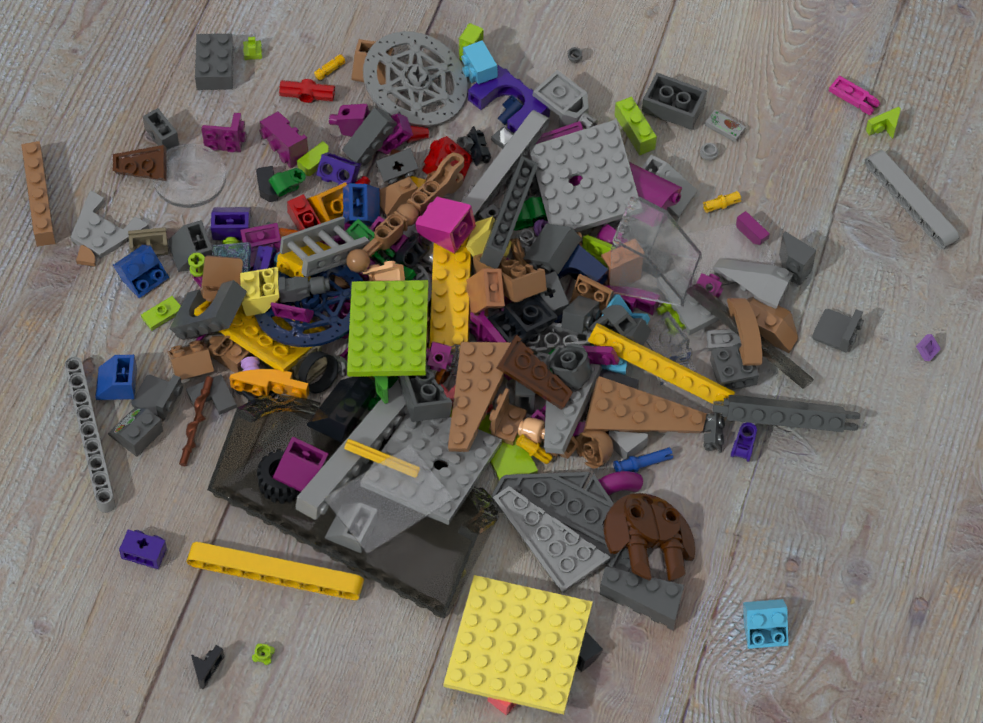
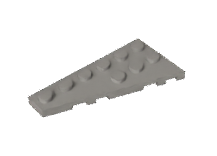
(556, 546)

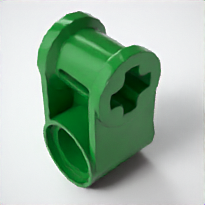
(287, 181)

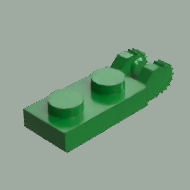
(359, 230)

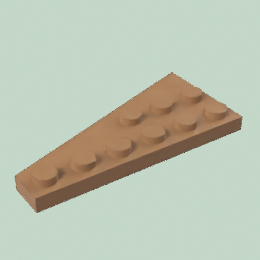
(632, 410)

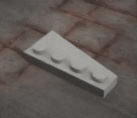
(694, 315)

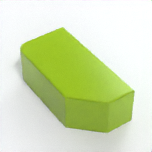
(310, 161)

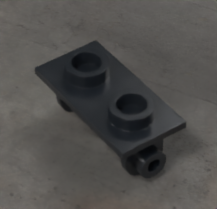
(478, 152)

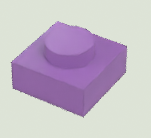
(928, 347)

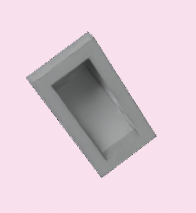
(628, 443)

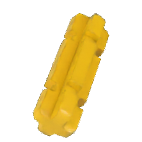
(329, 67)

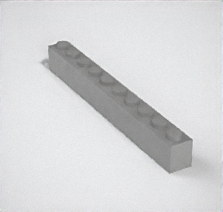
(345, 464)

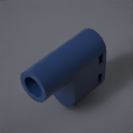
(512, 107)

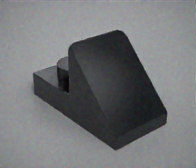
(205, 669)

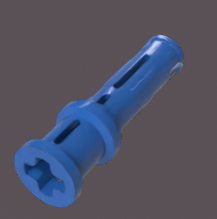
(634, 463)

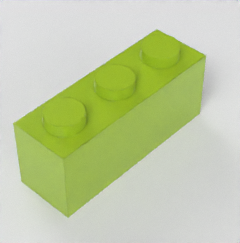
(635, 126)

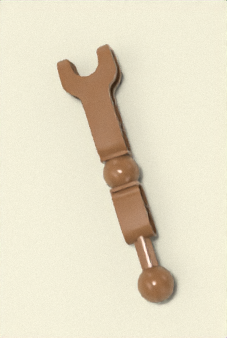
(392, 228)

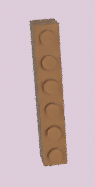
(38, 194)

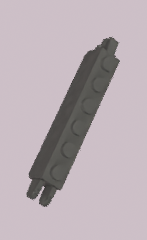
(786, 413)

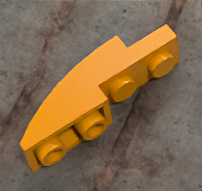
(263, 380)

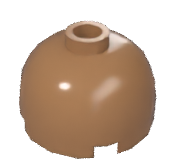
(595, 447)

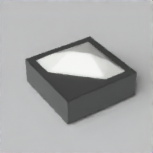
(502, 137)

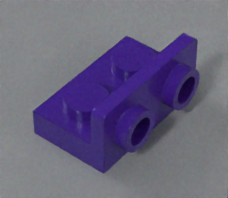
(264, 258)

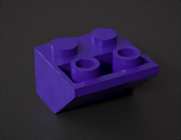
(229, 221)

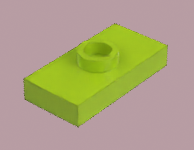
(161, 313)

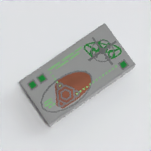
(725, 126)

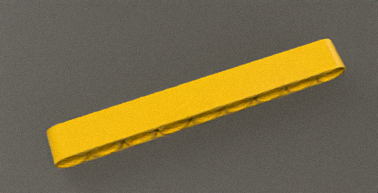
(275, 571)

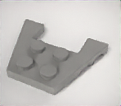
(98, 232)

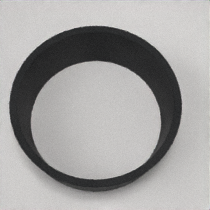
(327, 378)

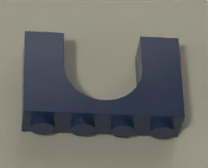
(583, 263)

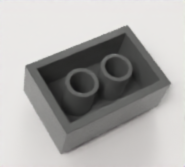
(214, 61)
(674, 101)

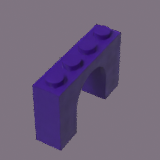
(507, 85)

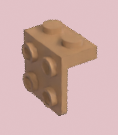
(217, 271)

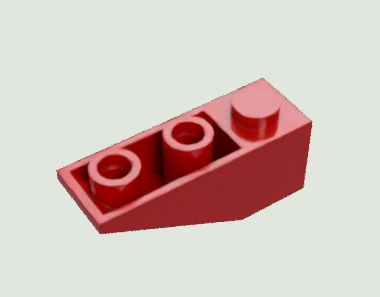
(302, 213)

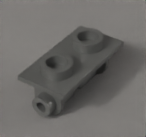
(714, 423)

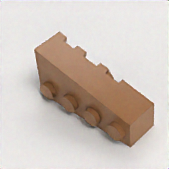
(517, 279)

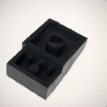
(523, 319)

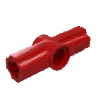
(307, 90)

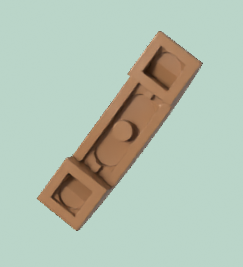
(748, 331)

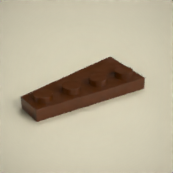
(532, 373)

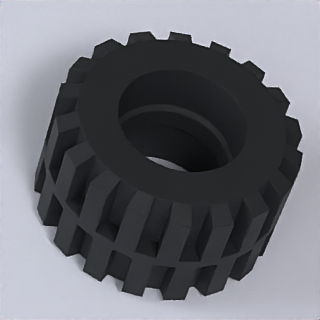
(270, 487)

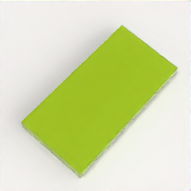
(509, 458)

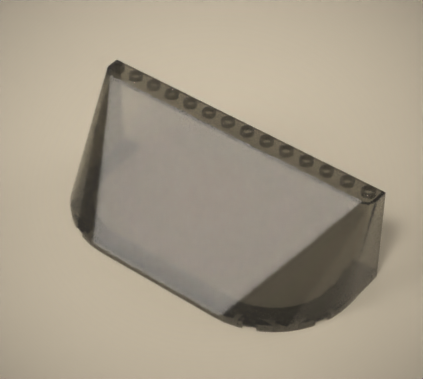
(420, 564)

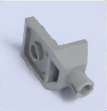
(565, 100)

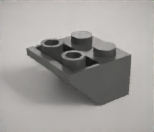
(189, 240)

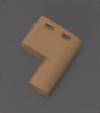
(219, 345)

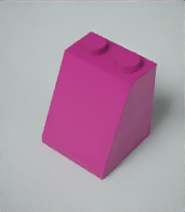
(446, 223)

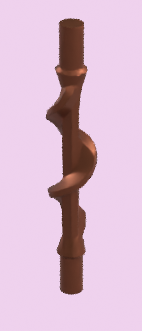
(192, 426)

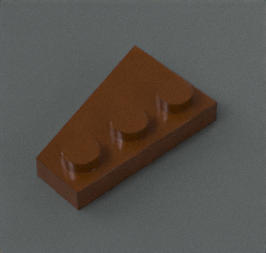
(142, 163)

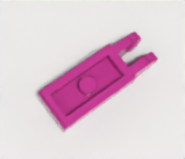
(854, 95)

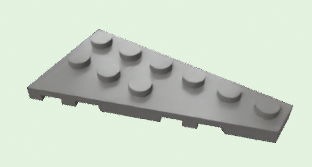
(562, 423)

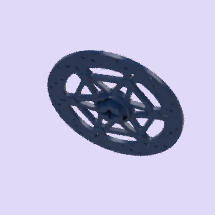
(313, 303)

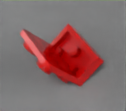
(440, 150)

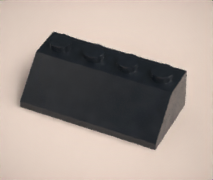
(343, 407)

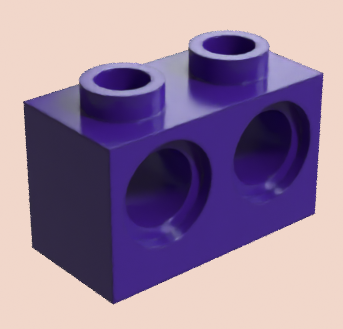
(338, 164)

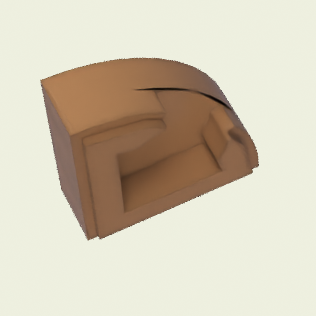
(86, 256)

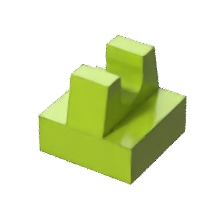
(252, 49)

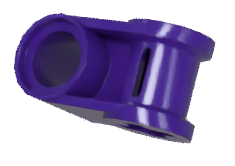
(744, 444)

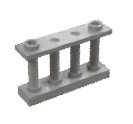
(322, 259)

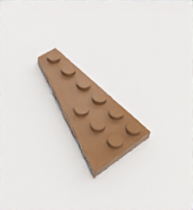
(474, 390)

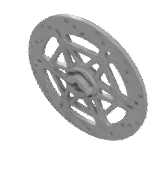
(415, 78)

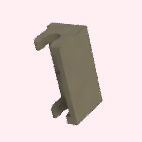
(153, 237)
(315, 371)

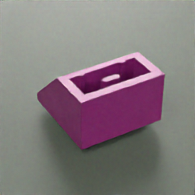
(299, 464)

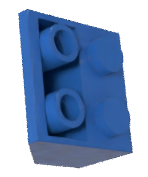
(361, 203)
(141, 270)
(117, 378)

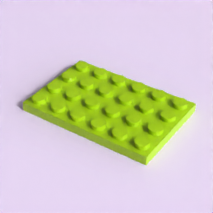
(388, 328)

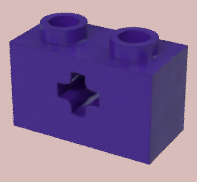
(143, 549)

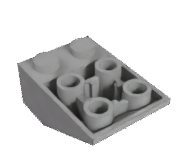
(665, 171)

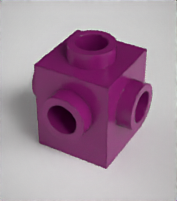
(712, 279)
(438, 348)

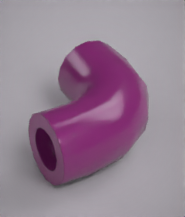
(621, 481)

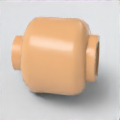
(533, 429)

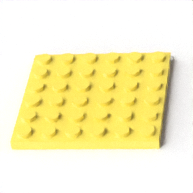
(518, 644)

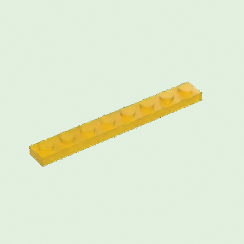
(659, 365)

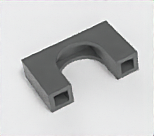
(214, 318)

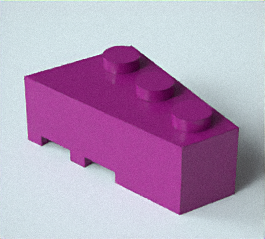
(283, 138)

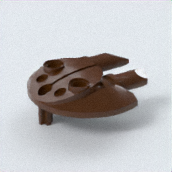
(647, 522)

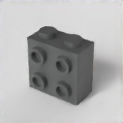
(730, 369)

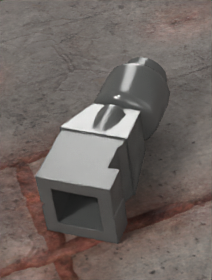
(299, 287)

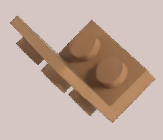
(506, 419)

